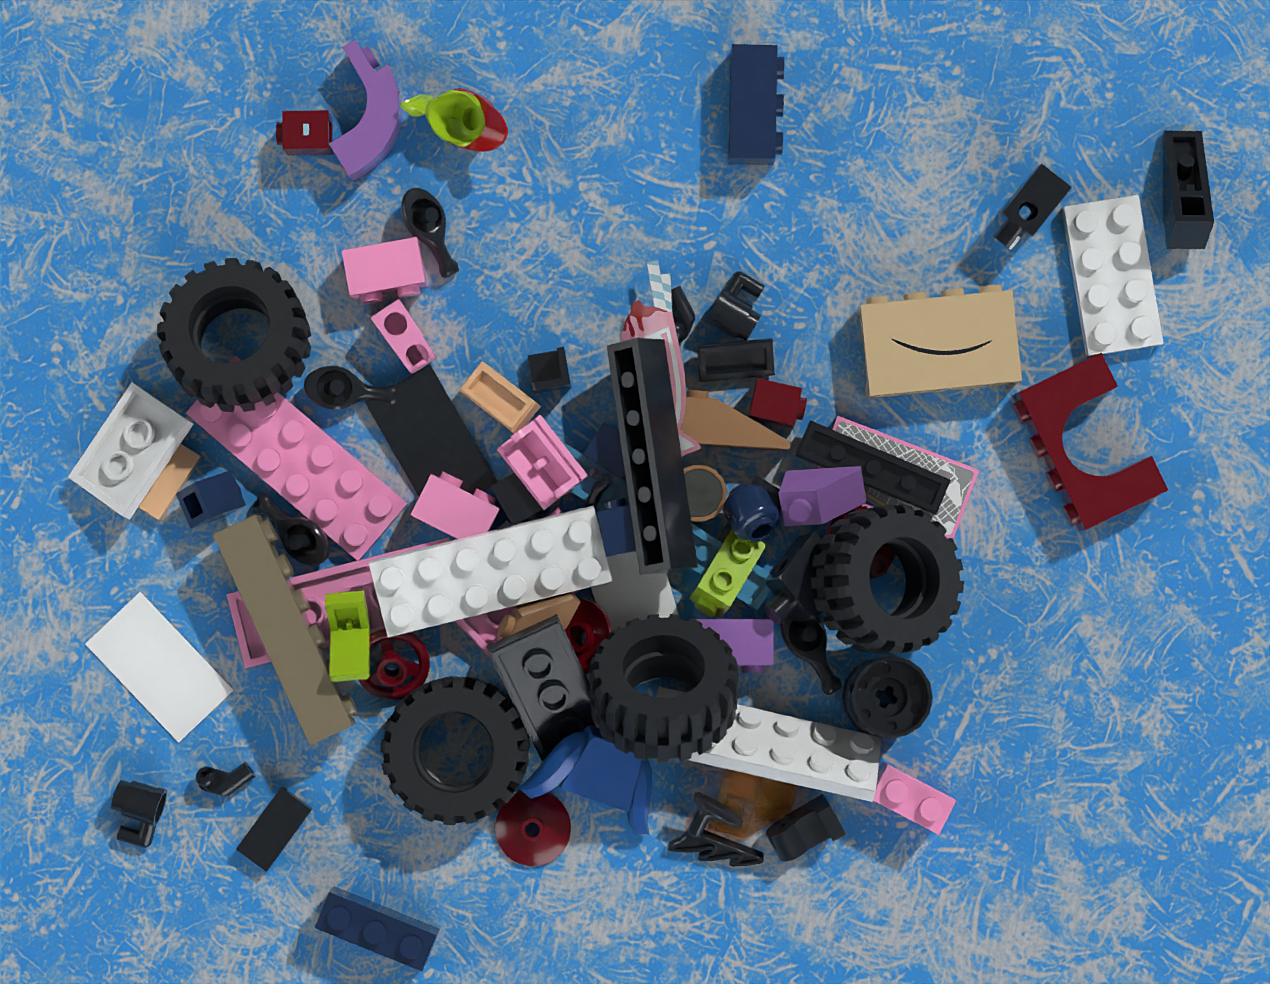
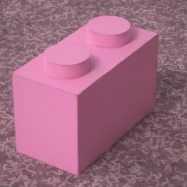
(385, 270)
(453, 509)
(912, 798)

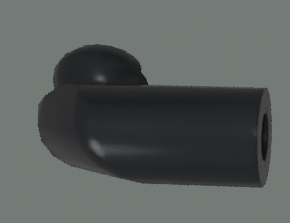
(682, 313)
(223, 782)

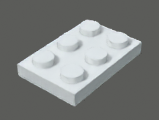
(130, 450)

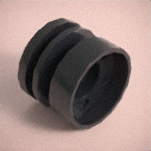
(906, 687)

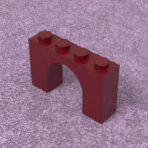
(1086, 496)

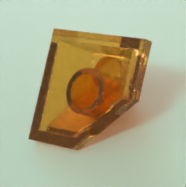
(754, 799)

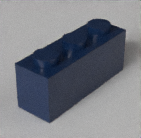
(755, 104)
(377, 928)

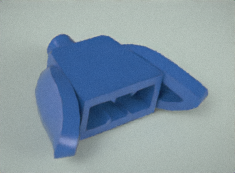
(598, 771)

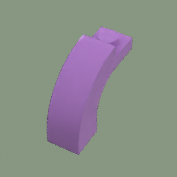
(378, 129)

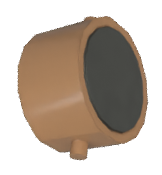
(705, 492)

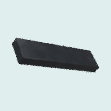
(879, 469)

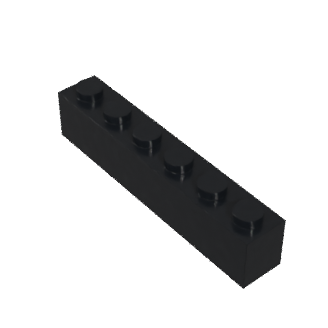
(652, 456)

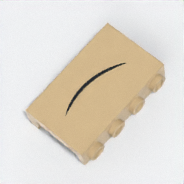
(940, 342)

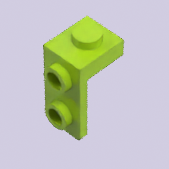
(726, 575)
(349, 635)

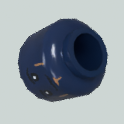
(751, 512)

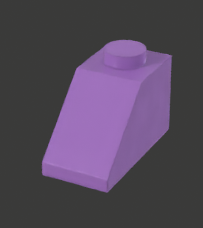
(820, 494)
(749, 640)

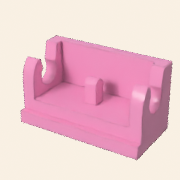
(542, 462)

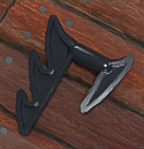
(710, 845)

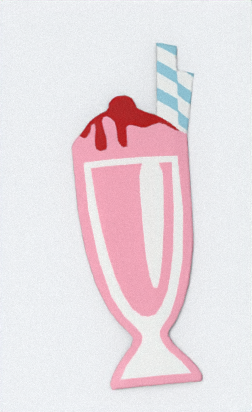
(658, 323)

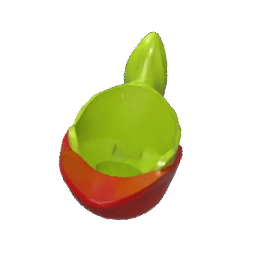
(461, 118)

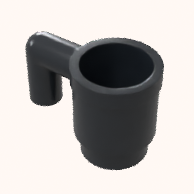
(732, 313)
(142, 804)

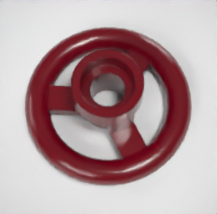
(396, 677)

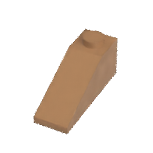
(720, 425)

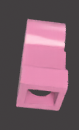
(404, 336)

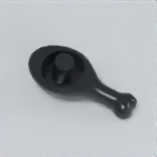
(427, 222)
(339, 388)
(298, 535)
(809, 643)

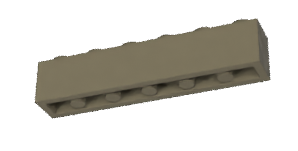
(285, 628)

